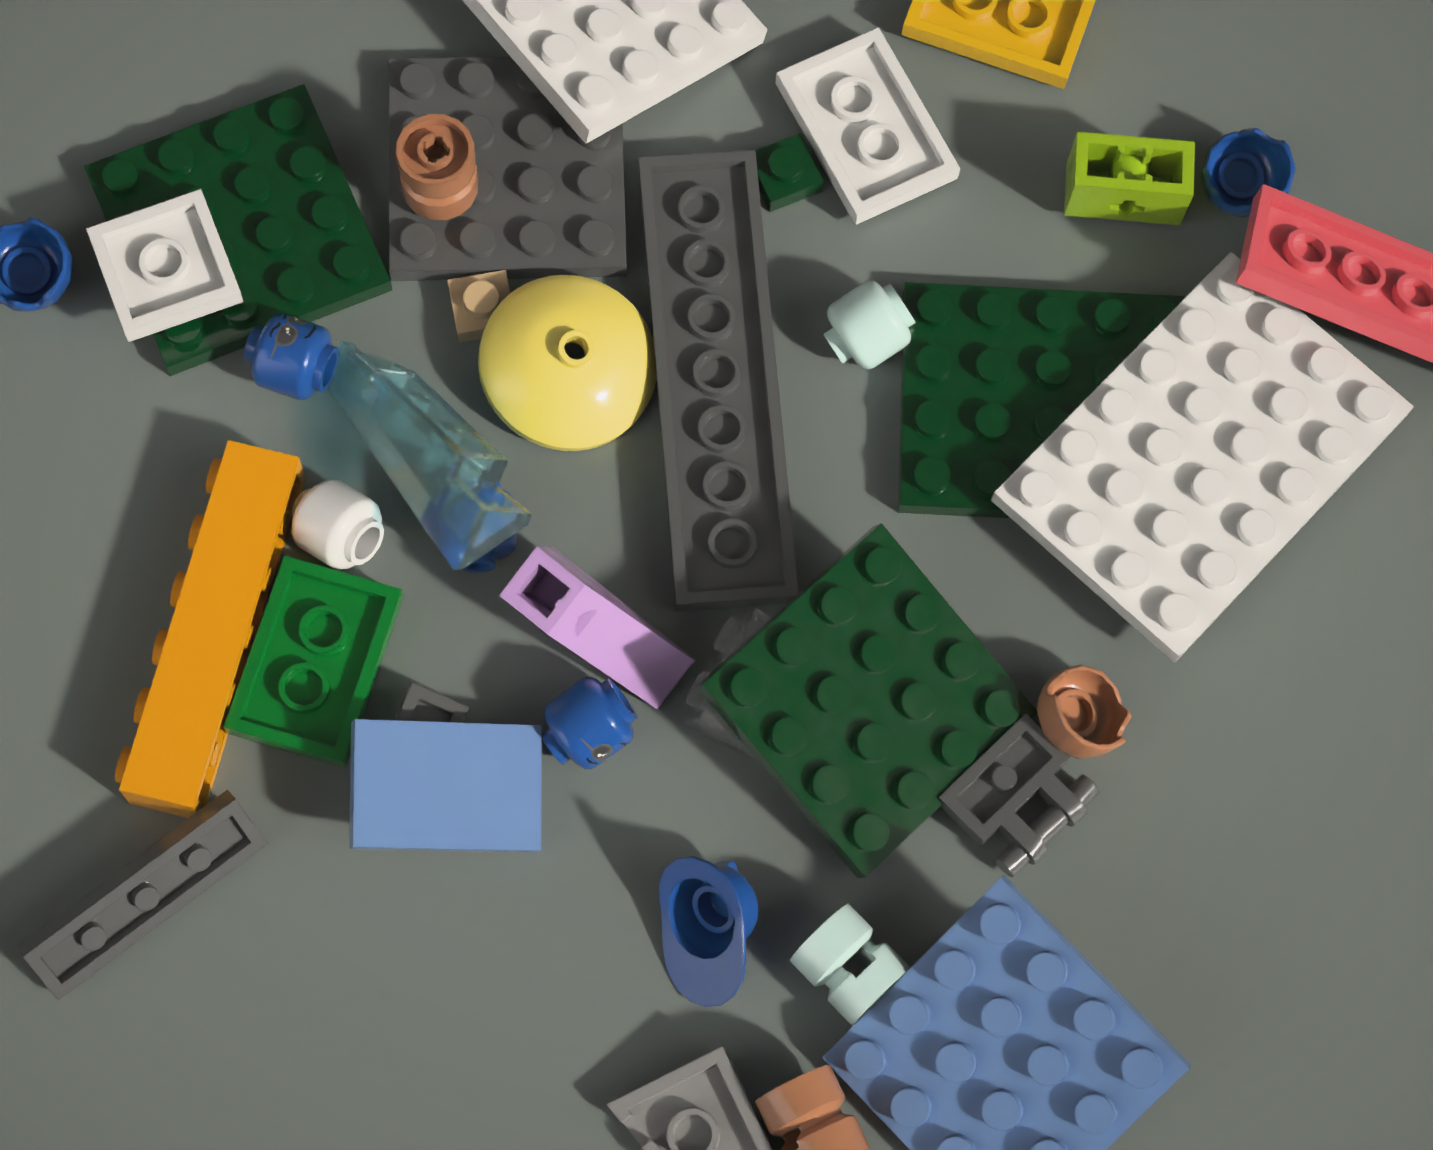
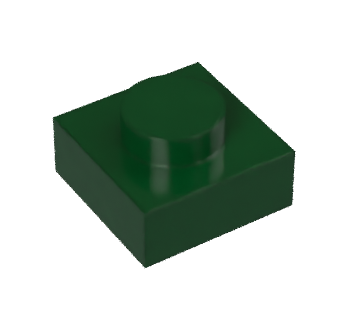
(787, 172)

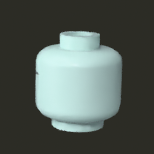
(869, 325)

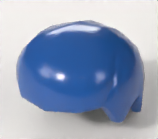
(1241, 165)
(33, 265)

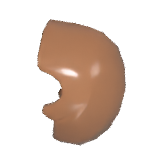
(1082, 712)

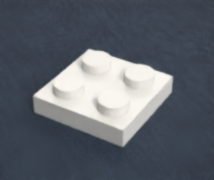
(164, 265)

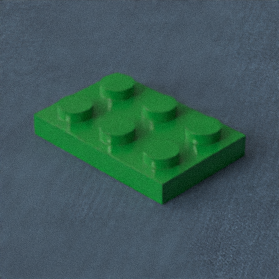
(314, 661)

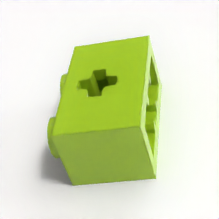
(1129, 178)

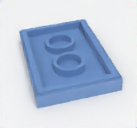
(445, 786)

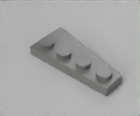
(694, 1109)

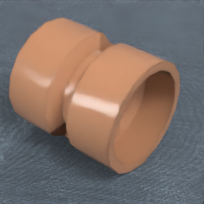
(437, 166)
(810, 1115)

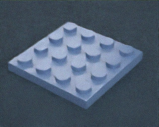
(1006, 1041)

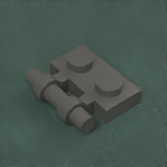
(1003, 781)

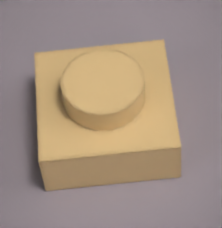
(475, 300)

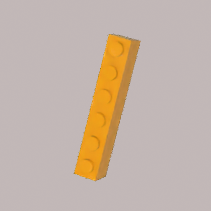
(211, 630)

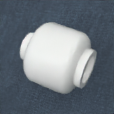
(337, 524)

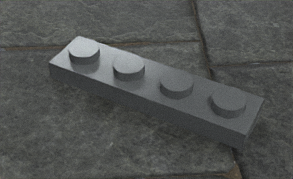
(141, 895)

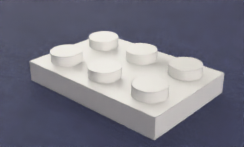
(867, 126)

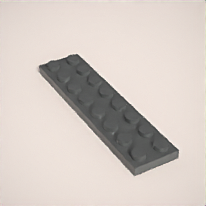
(717, 382)

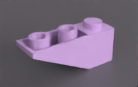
(596, 625)

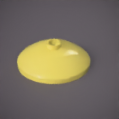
(546, 392)

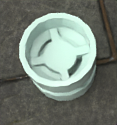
(833, 948)

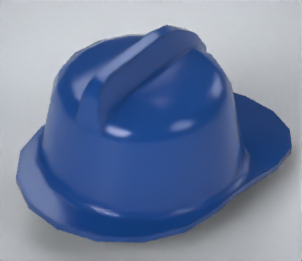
(704, 927)

